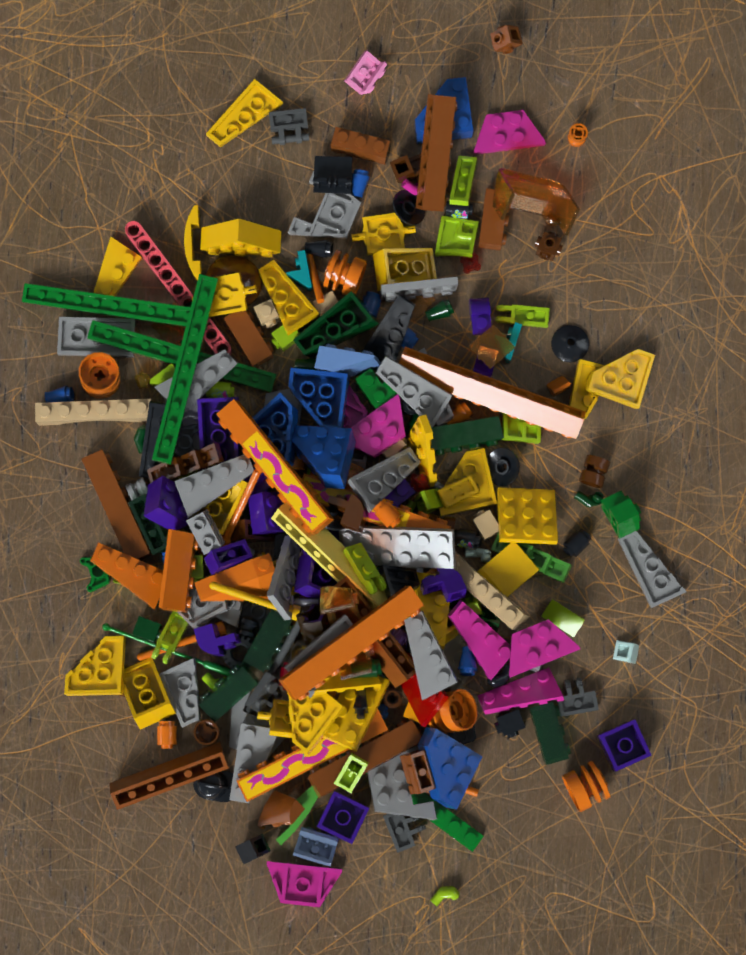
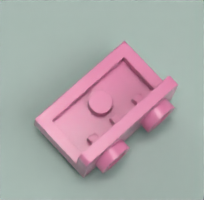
(365, 73)

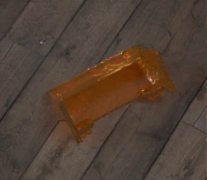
(534, 196)
(340, 602)

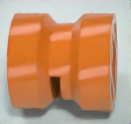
(574, 137)

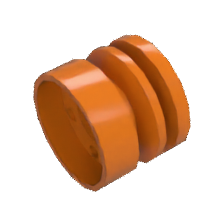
(344, 273)
(92, 367)
(457, 712)
(586, 786)

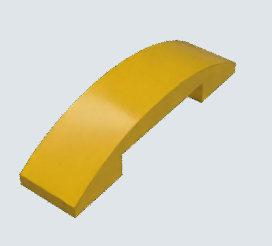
(193, 222)

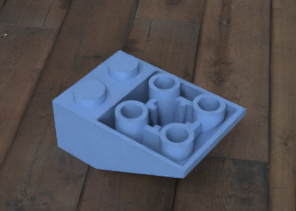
(345, 361)

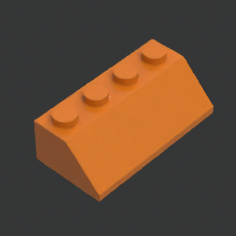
(177, 571)

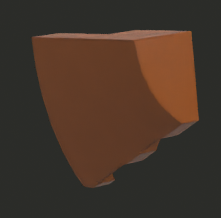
(280, 810)

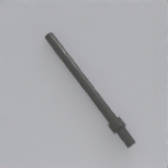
(282, 653)

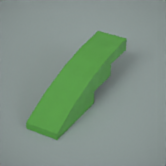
(545, 562)
(307, 800)

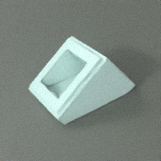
(626, 651)

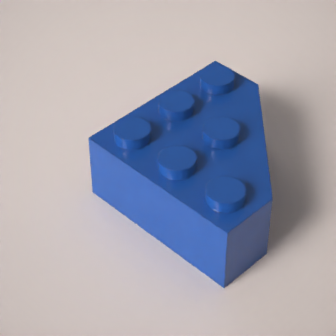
(463, 121)
(321, 395)
(279, 423)
(326, 452)
(450, 766)

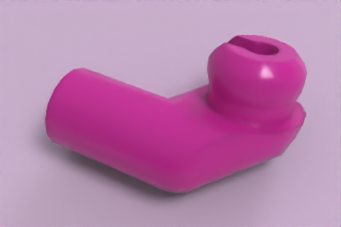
(410, 187)

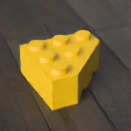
(240, 239)

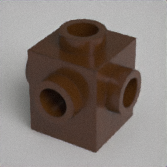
(548, 252)

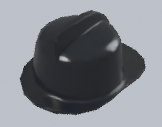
(215, 787)

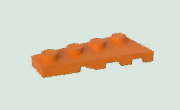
(130, 572)

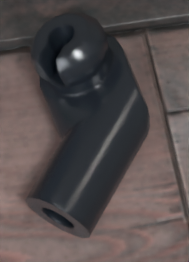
(500, 679)

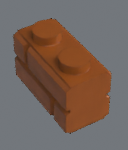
(417, 772)

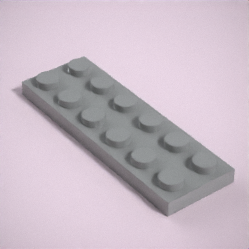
(405, 546)

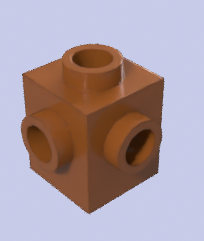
(506, 39)

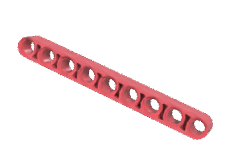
(172, 283)

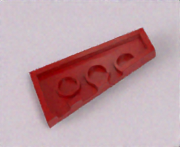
(423, 709)

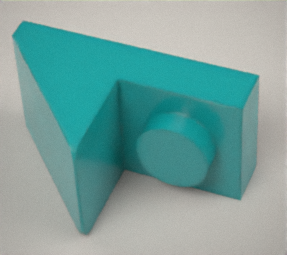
(301, 276)
(513, 334)

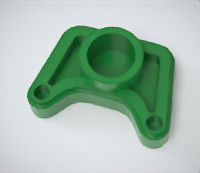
(98, 577)

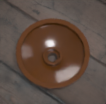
(235, 264)

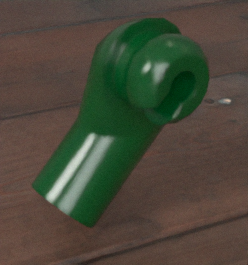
(139, 438)
(591, 500)

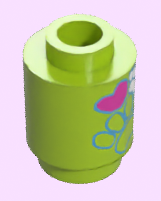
(221, 389)

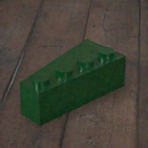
(337, 325)
(466, 435)

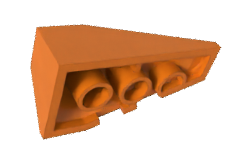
(250, 576)

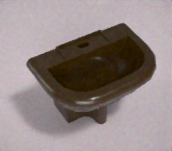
(312, 626)

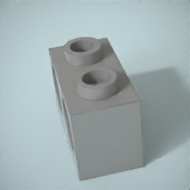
(205, 531)

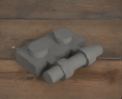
(289, 120)

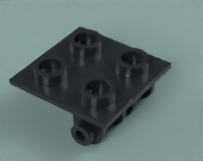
(332, 174)

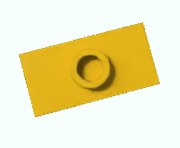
(457, 491)

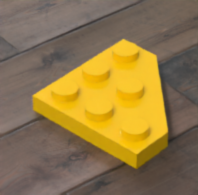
(623, 378)
(420, 441)
(473, 464)
(99, 671)
(312, 719)

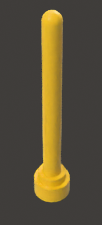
(294, 609)

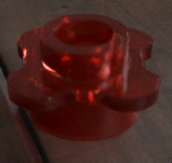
(468, 268)
(419, 482)

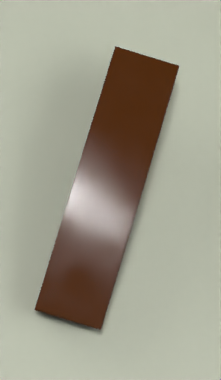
(188, 463)

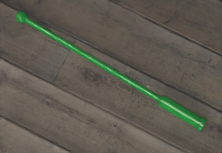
(207, 664)

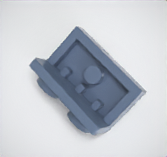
(316, 846)

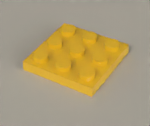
(527, 515)

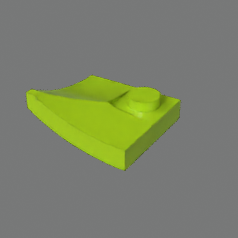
(456, 237)
(519, 430)

